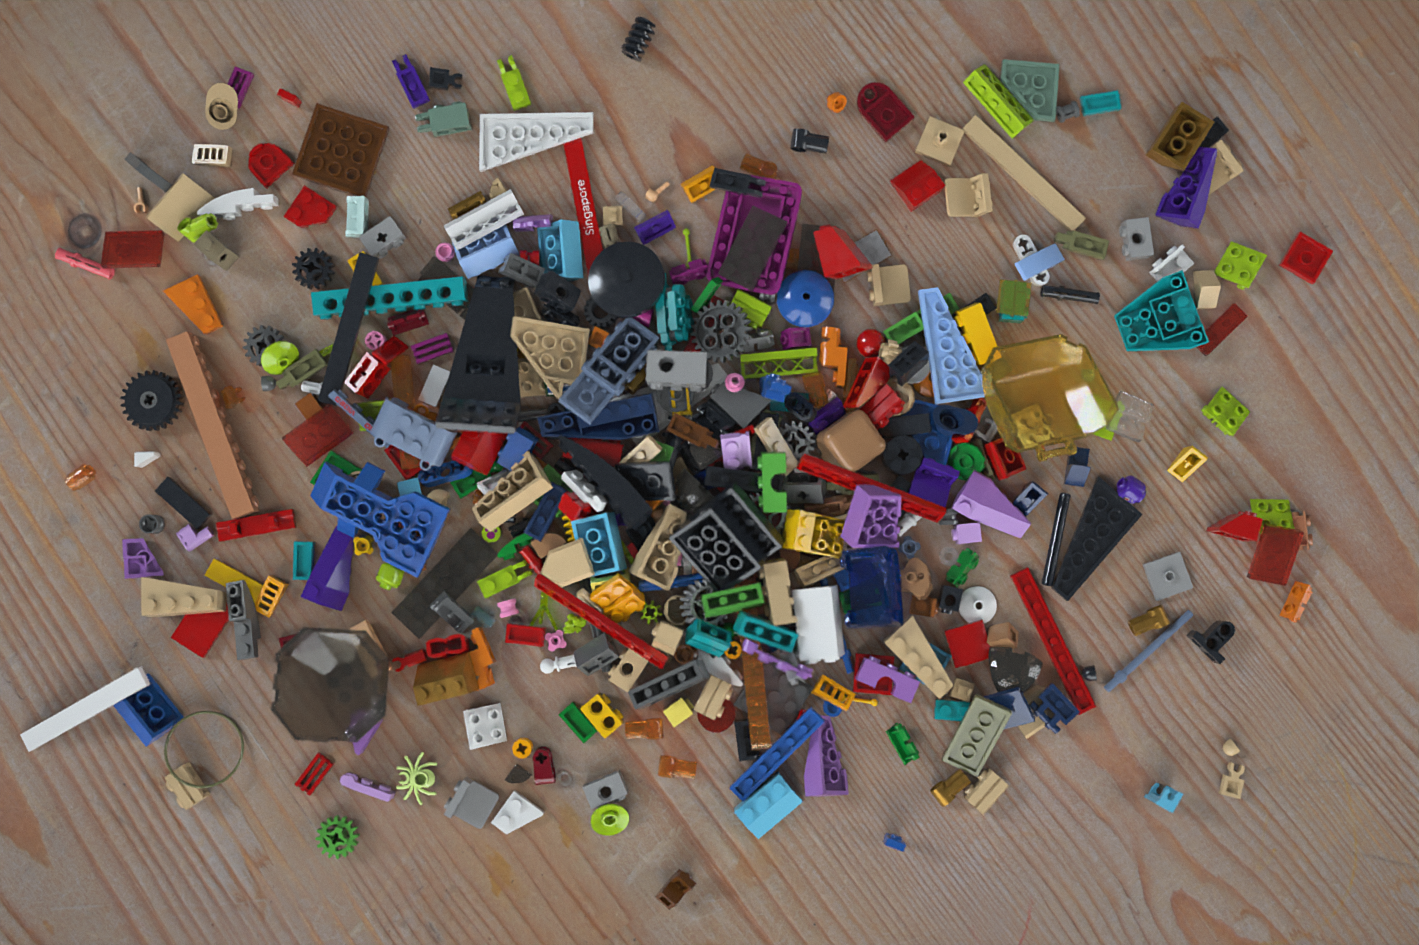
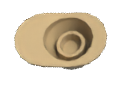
(221, 106)

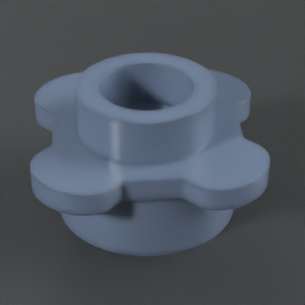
(909, 542)

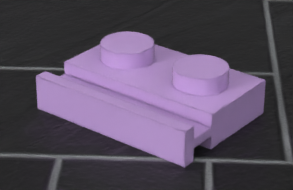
(736, 450)

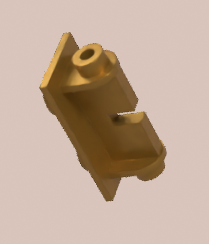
(467, 205)

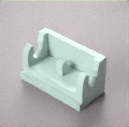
(357, 216)

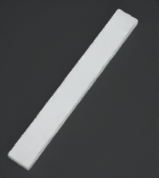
(85, 708)

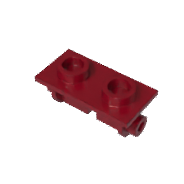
(407, 321)

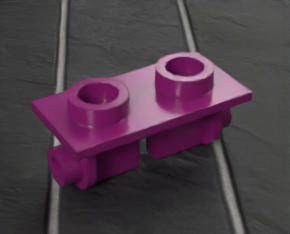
(697, 271)

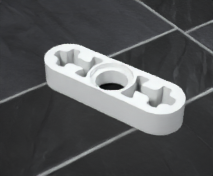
(1019, 250)

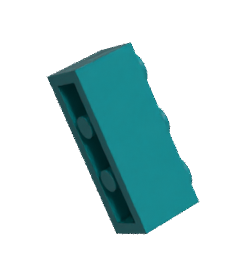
(765, 632)

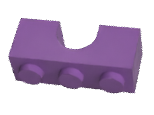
(903, 684)

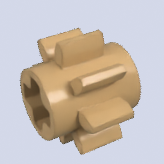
(889, 351)

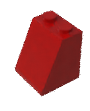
(839, 253)

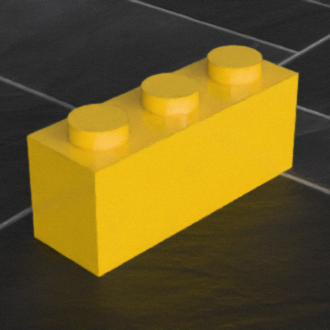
(976, 331)

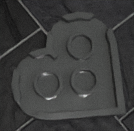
(664, 396)

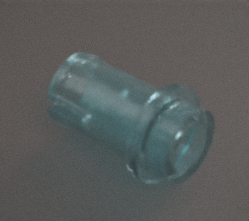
(483, 617)

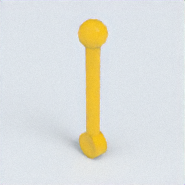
(874, 702)

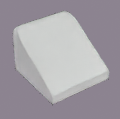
(144, 458)

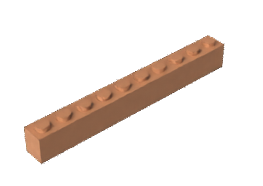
(212, 425)

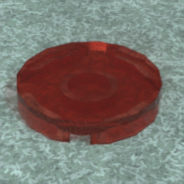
(719, 724)

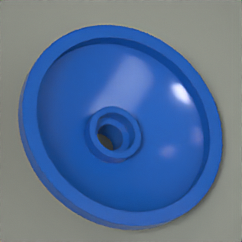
(801, 311)

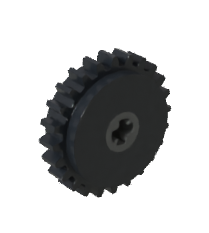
(163, 407)

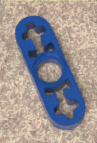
(434, 471)

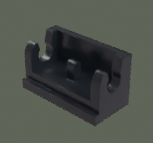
(908, 363)
(714, 419)
(743, 741)

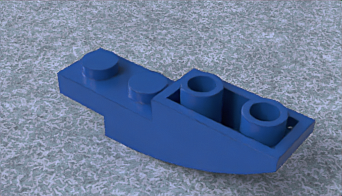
(773, 387)

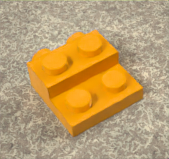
(618, 598)

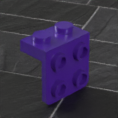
(933, 481)

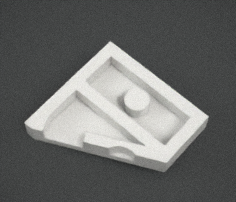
(516, 813)

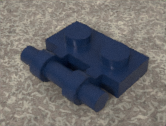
(1058, 704)

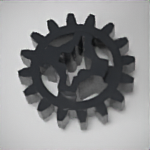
(312, 276)

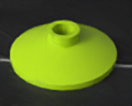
(275, 353)
(609, 819)

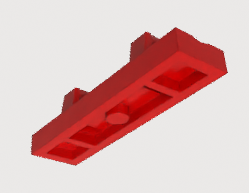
(256, 525)

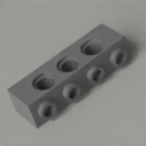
(669, 684)

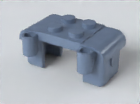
(412, 433)

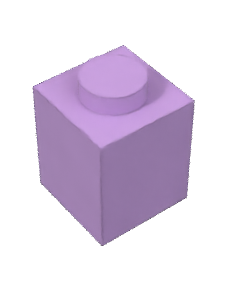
(966, 533)

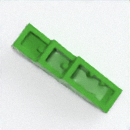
(913, 323)

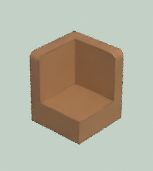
(1002, 635)

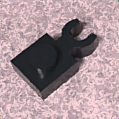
(441, 79)

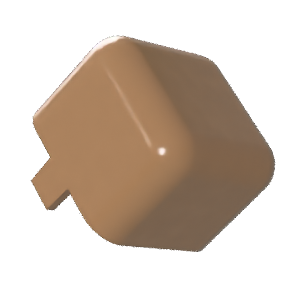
(850, 441)

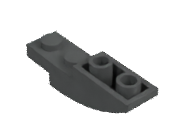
(245, 619)

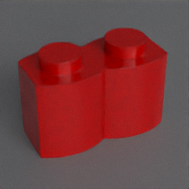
(441, 648)

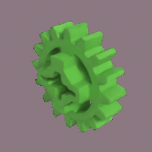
(345, 838)

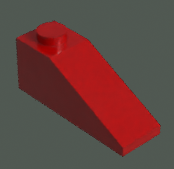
(870, 379)

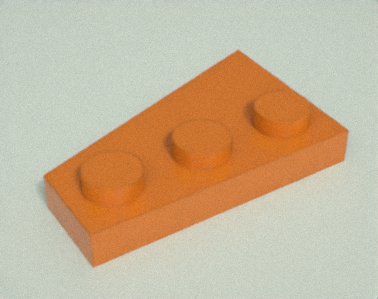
(195, 303)

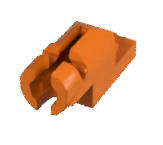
(832, 355)
(482, 658)

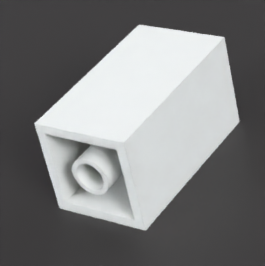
(818, 624)

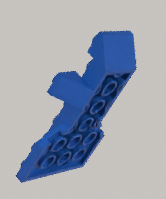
(361, 505)

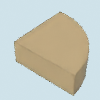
(496, 189)

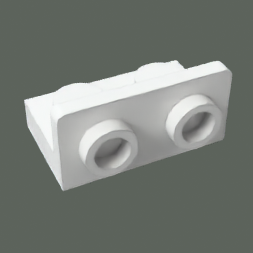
(1174, 262)

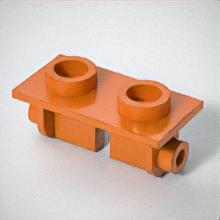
(1299, 594)

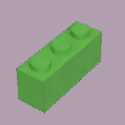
(732, 600)

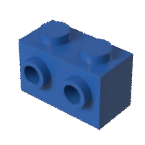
(516, 447)

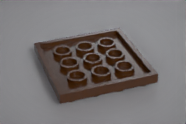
(340, 151)

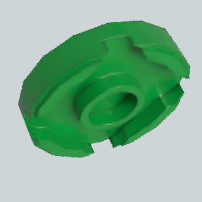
(966, 458)

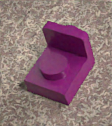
(795, 338)

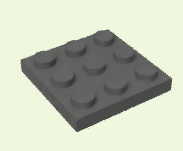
(781, 697)

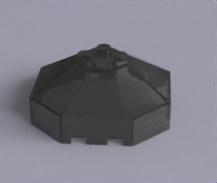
(330, 685)

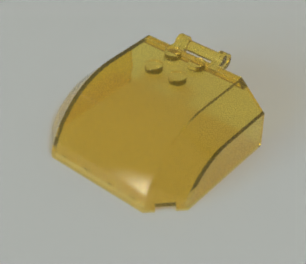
(1046, 395)

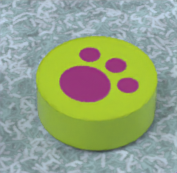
(492, 536)

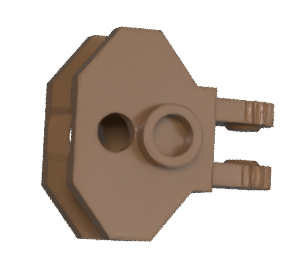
(912, 580)

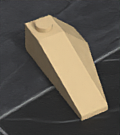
(658, 555)

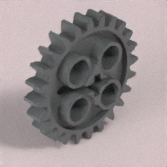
(737, 329)

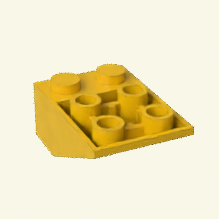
(813, 533)

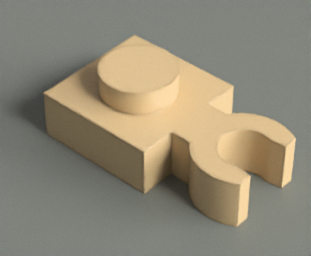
(1231, 784)

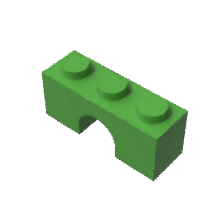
(771, 499)

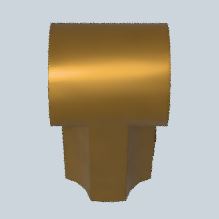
(1152, 619)
(946, 790)

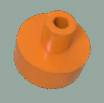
(836, 102)

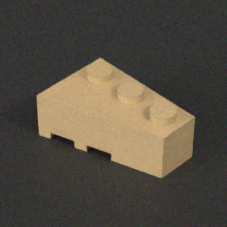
(777, 592)
(667, 638)

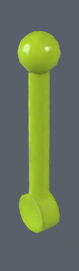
(686, 232)

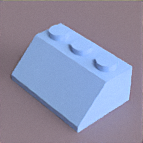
(486, 252)

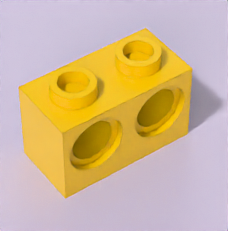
(597, 717)

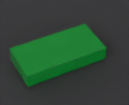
(707, 294)
(578, 722)

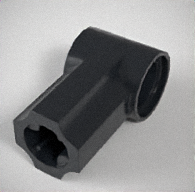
(805, 141)

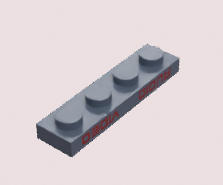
(353, 410)

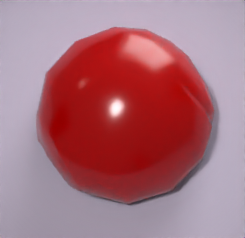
(869, 342)

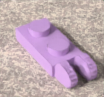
(365, 786)

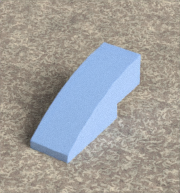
(1039, 262)

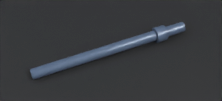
(1121, 676)

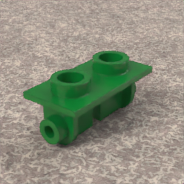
(967, 562)
(898, 736)

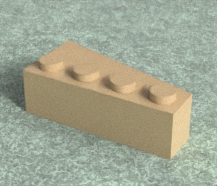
(513, 493)
(171, 599)
(914, 650)

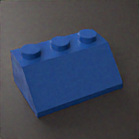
(149, 712)

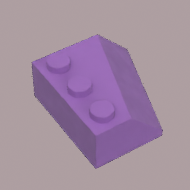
(872, 518)

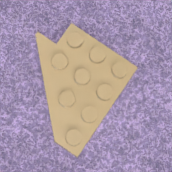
(552, 350)

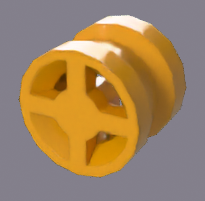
(526, 747)

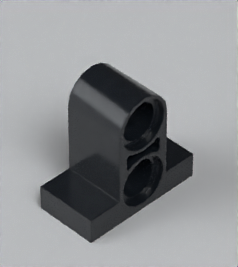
(1218, 638)

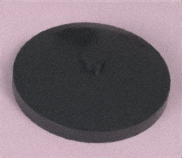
(626, 279)

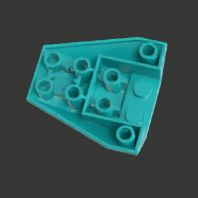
(1162, 318)

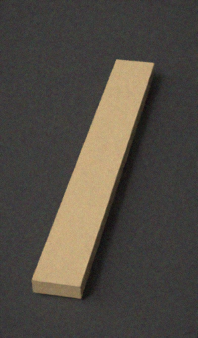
(1023, 173)

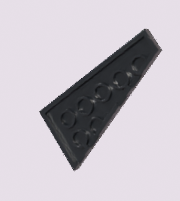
(1099, 530)

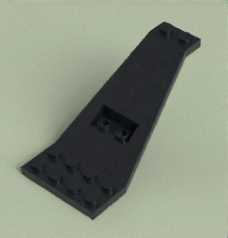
(484, 372)

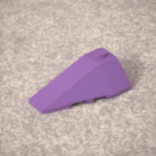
(986, 504)
(823, 768)

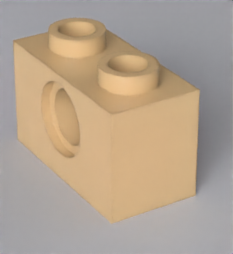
(627, 680)

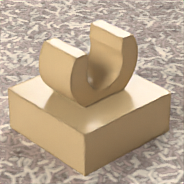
(613, 215)
(962, 689)

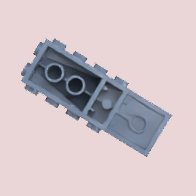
(609, 369)

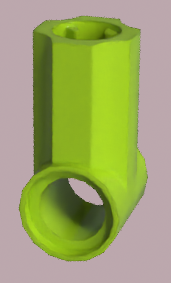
(196, 227)

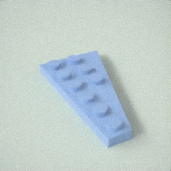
(950, 359)

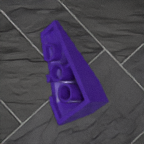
(1189, 195)
(331, 575)

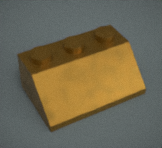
(1180, 137)
(444, 679)

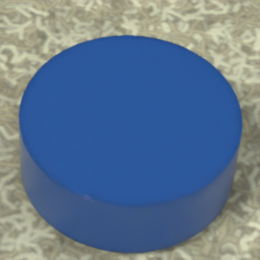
(830, 709)

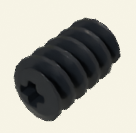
(637, 38)

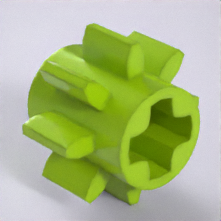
(655, 613)

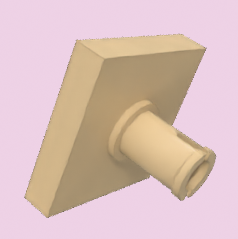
(939, 141)

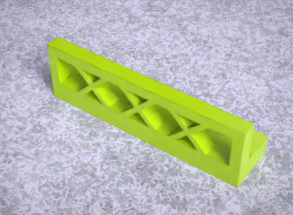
(997, 101)
(791, 355)

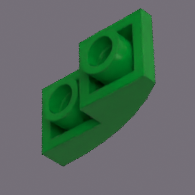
(511, 548)

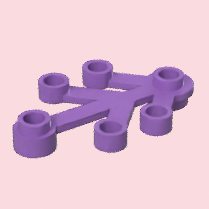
(802, 670)

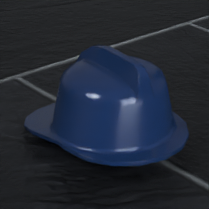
(954, 420)

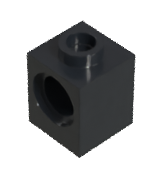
(957, 595)

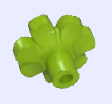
(574, 624)

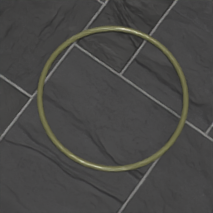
(188, 716)

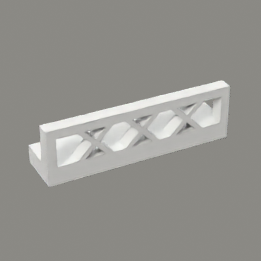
(483, 218)

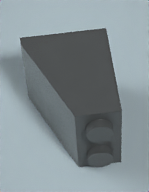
(740, 405)

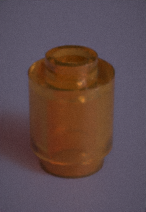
(80, 477)

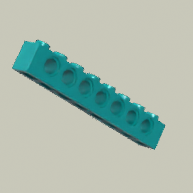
(458, 285)

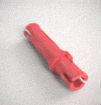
(84, 263)

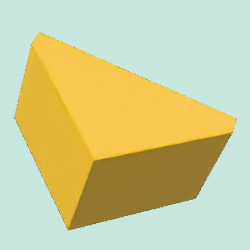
(1187, 462)

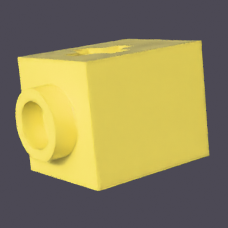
(679, 711)

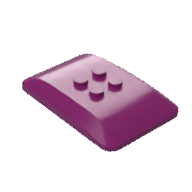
(779, 199)

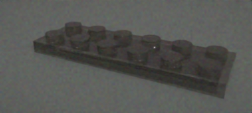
(451, 574)

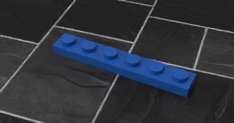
(779, 752)

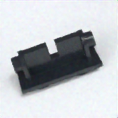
(553, 316)

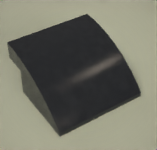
(727, 539)

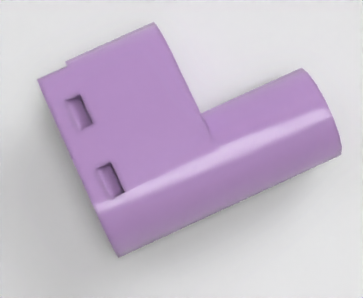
(192, 539)

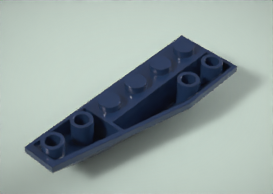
(617, 421)

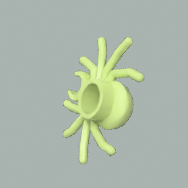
(417, 778)

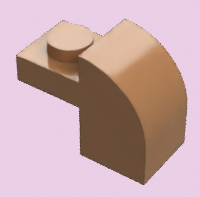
(548, 543)

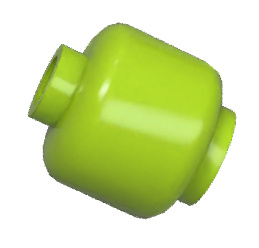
(389, 576)

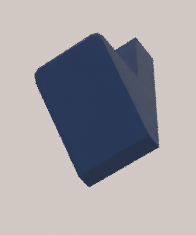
(1077, 468)
(1029, 498)

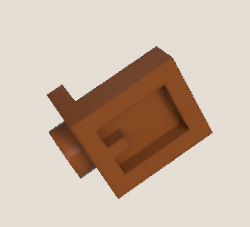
(926, 607)

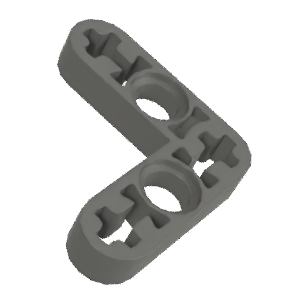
(147, 172)

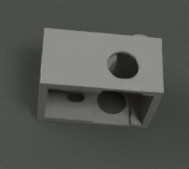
(687, 372)

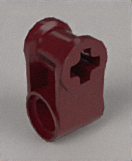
(543, 769)

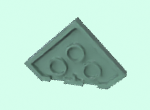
(1033, 86)

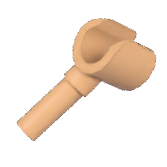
(652, 195)
(140, 202)

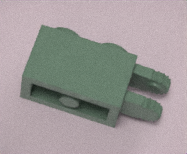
(445, 119)

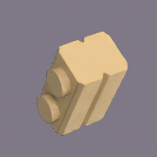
(713, 696)
(985, 790)
(186, 795)

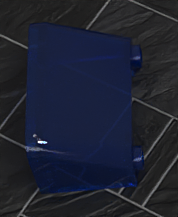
(873, 587)

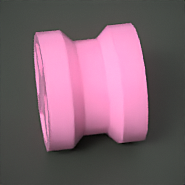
(373, 338)
(508, 608)

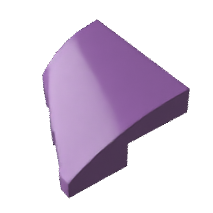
(528, 223)
(139, 560)

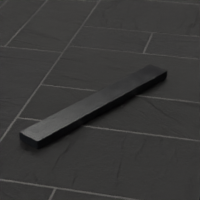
(349, 326)

